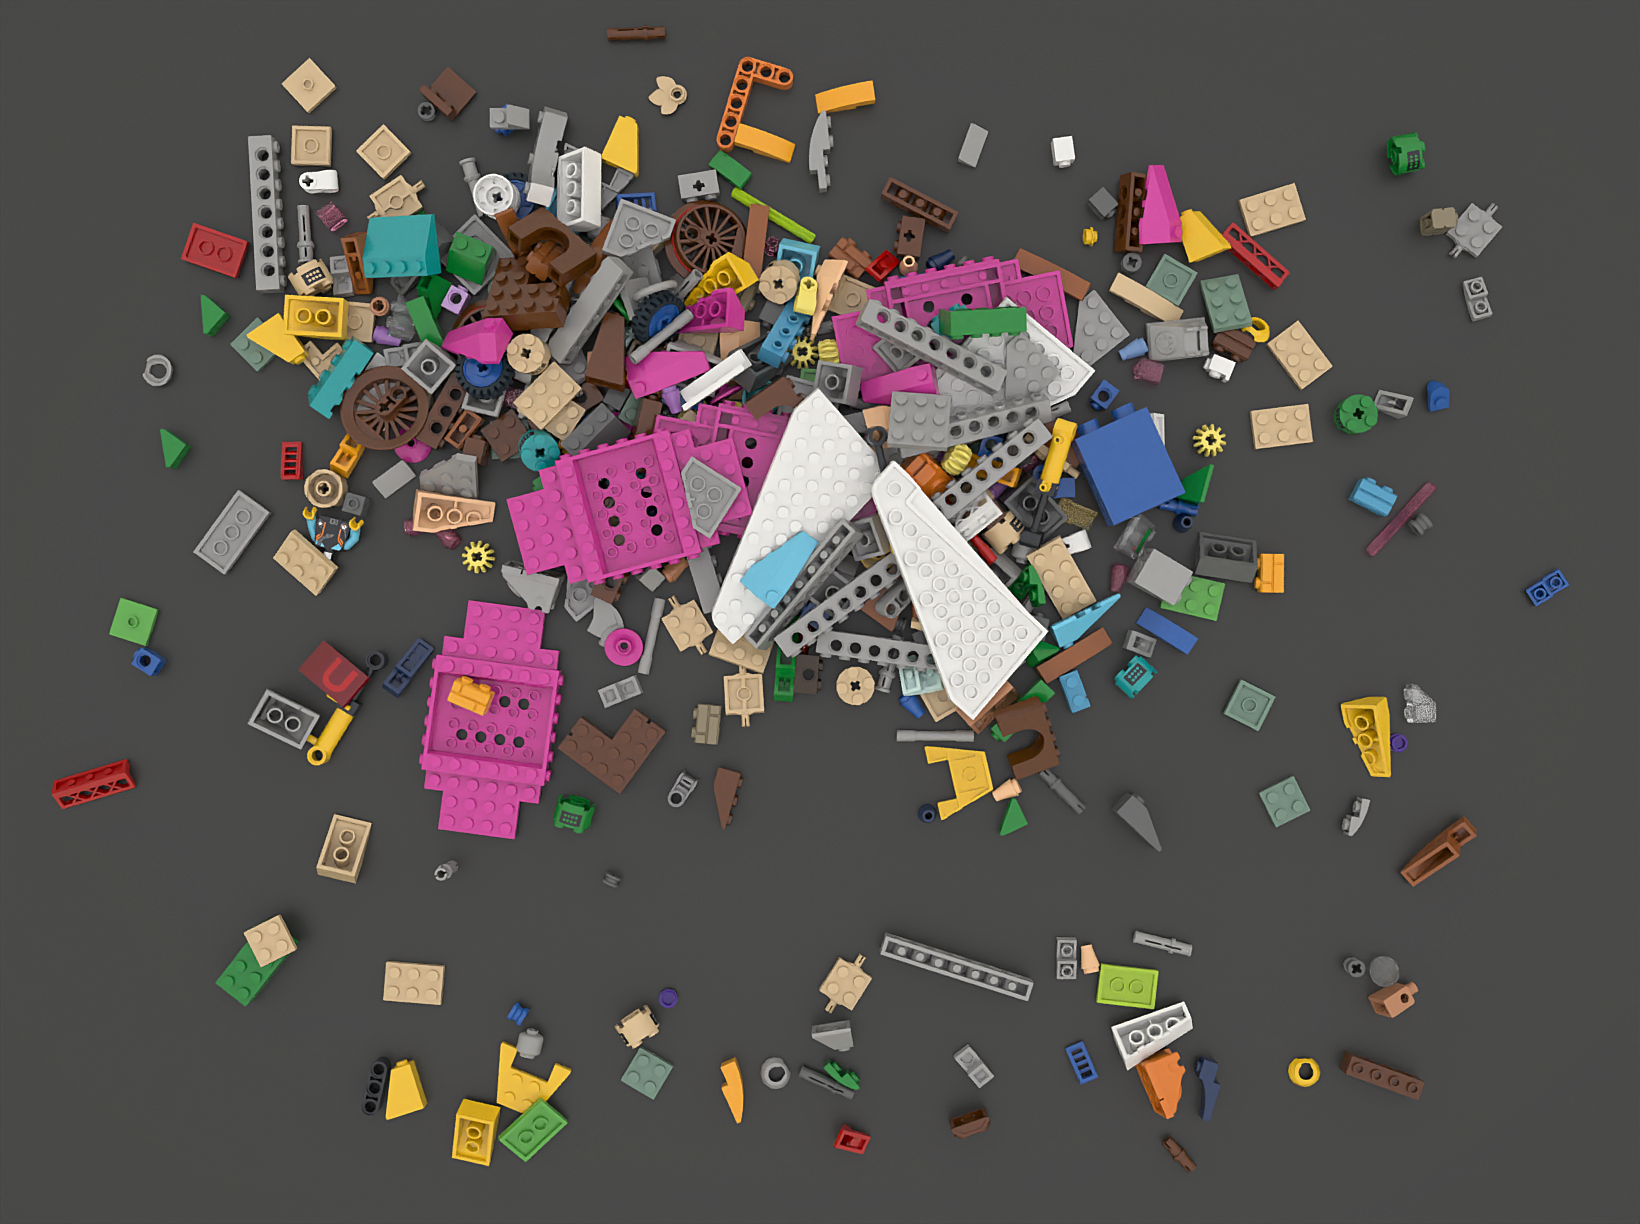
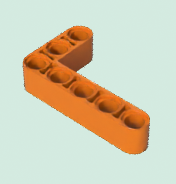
(743, 95)

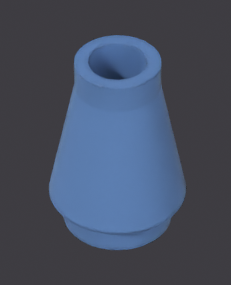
(1134, 349)

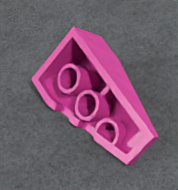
(1160, 217)
(716, 314)
(481, 340)
(663, 370)
(912, 380)

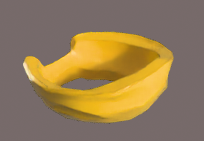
(1261, 335)
(1294, 1069)

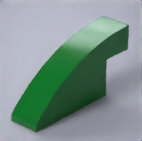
(425, 323)
(785, 672)

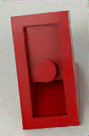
(882, 266)
(851, 1140)

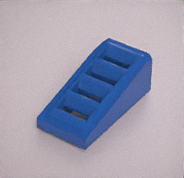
(635, 196)
(1082, 1080)

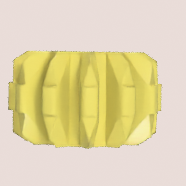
(828, 351)
(803, 359)
(1203, 444)
(956, 459)
(479, 549)

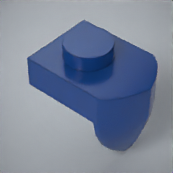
(1437, 396)

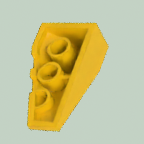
(724, 272)
(1370, 726)

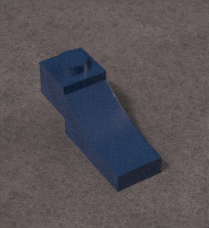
(407, 668)
(1206, 1070)

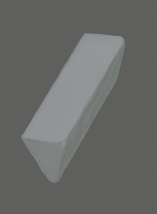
(972, 145)
(394, 478)

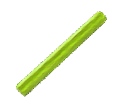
(775, 216)

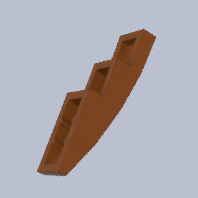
(756, 237)
(1035, 265)
(1073, 655)

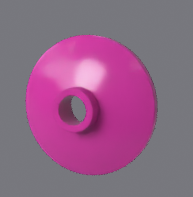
(725, 392)
(415, 453)
(621, 655)

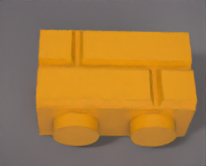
(1270, 573)
(471, 696)

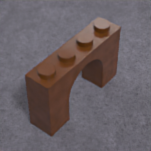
(544, 226)
(775, 394)
(1042, 753)

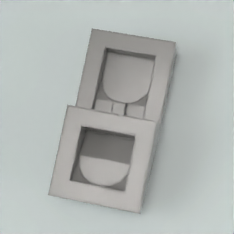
(342, 281)
(400, 355)
(620, 691)
(973, 1065)

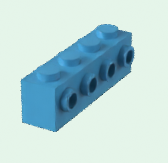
(783, 336)

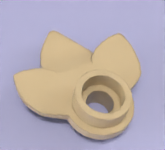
(665, 95)

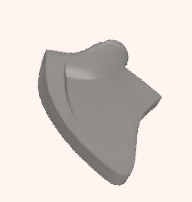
(604, 620)

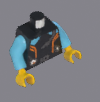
(331, 532)

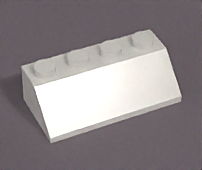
(579, 190)

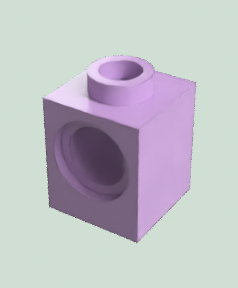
(448, 300)

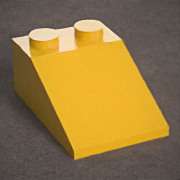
(316, 317)
(475, 1132)

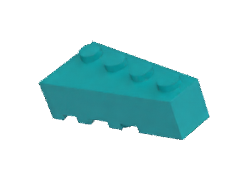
(339, 376)

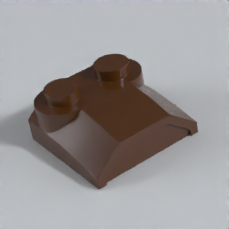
(970, 1123)

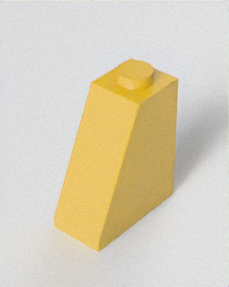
(623, 146)
(1200, 236)
(271, 337)
(405, 1090)

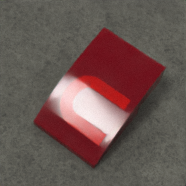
(334, 674)

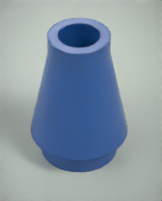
(912, 704)

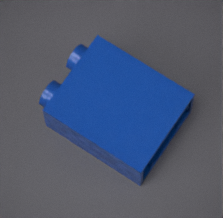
(1126, 464)

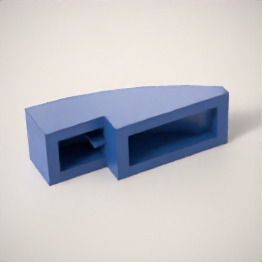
(1166, 631)

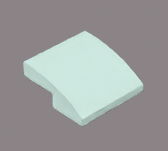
(920, 682)

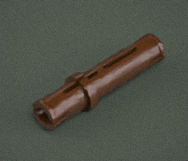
(632, 33)

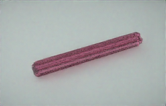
(1401, 519)

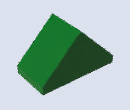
(212, 316)
(174, 448)
(1041, 653)
(1012, 819)

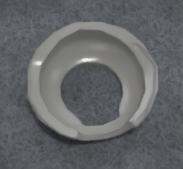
(154, 360)
(767, 1065)

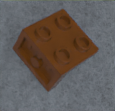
(448, 93)

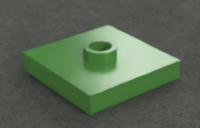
(134, 621)

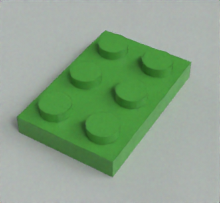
(1199, 599)
(533, 1129)

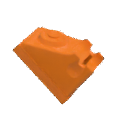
(927, 473)
(1162, 1081)

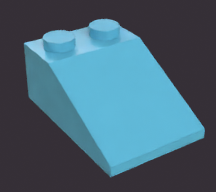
(801, 254)

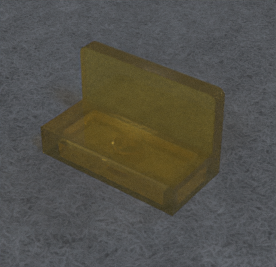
(1077, 514)

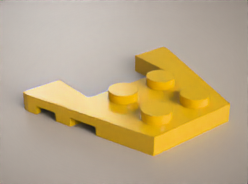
(968, 773)
(520, 1089)

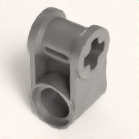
(682, 788)

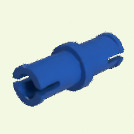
(1180, 507)

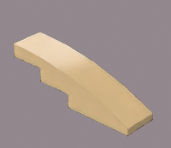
(1144, 299)

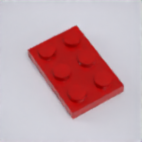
(215, 250)

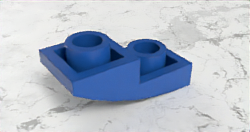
(1547, 587)

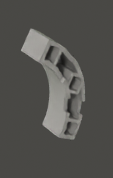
(545, 156)

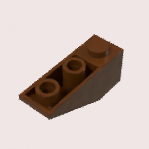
(725, 788)

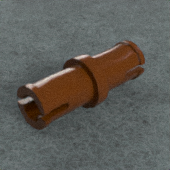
(1179, 1154)

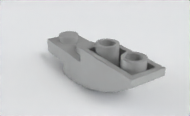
(820, 145)

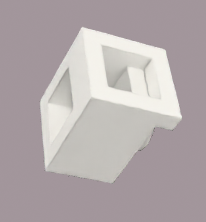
(1219, 367)

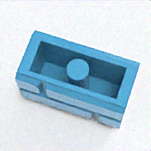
(1373, 497)
(1073, 691)

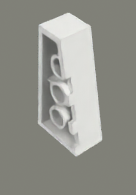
(1150, 1033)

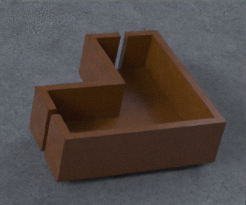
(524, 300)
(616, 757)

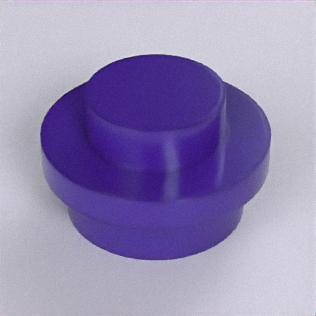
(1398, 742)
(668, 998)

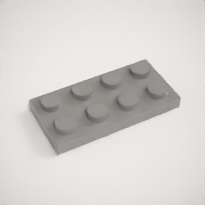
(232, 532)

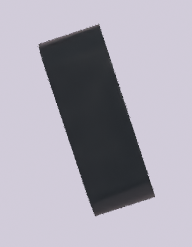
(370, 1093)

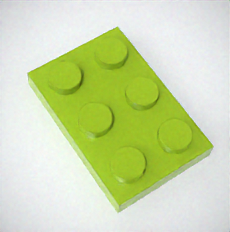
(1127, 986)

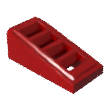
(299, 461)

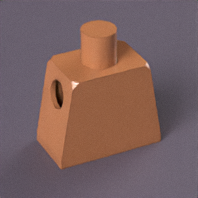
(1393, 999)

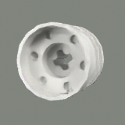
(490, 188)

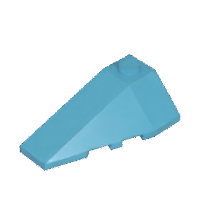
(776, 572)
(1072, 627)

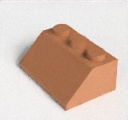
(1004, 697)

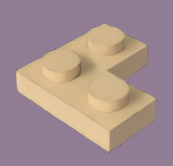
(317, 361)

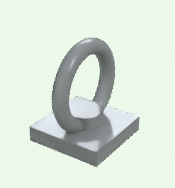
(638, 288)

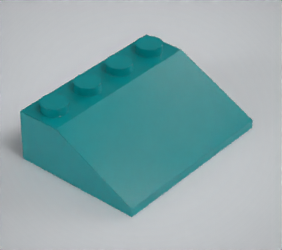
(401, 247)

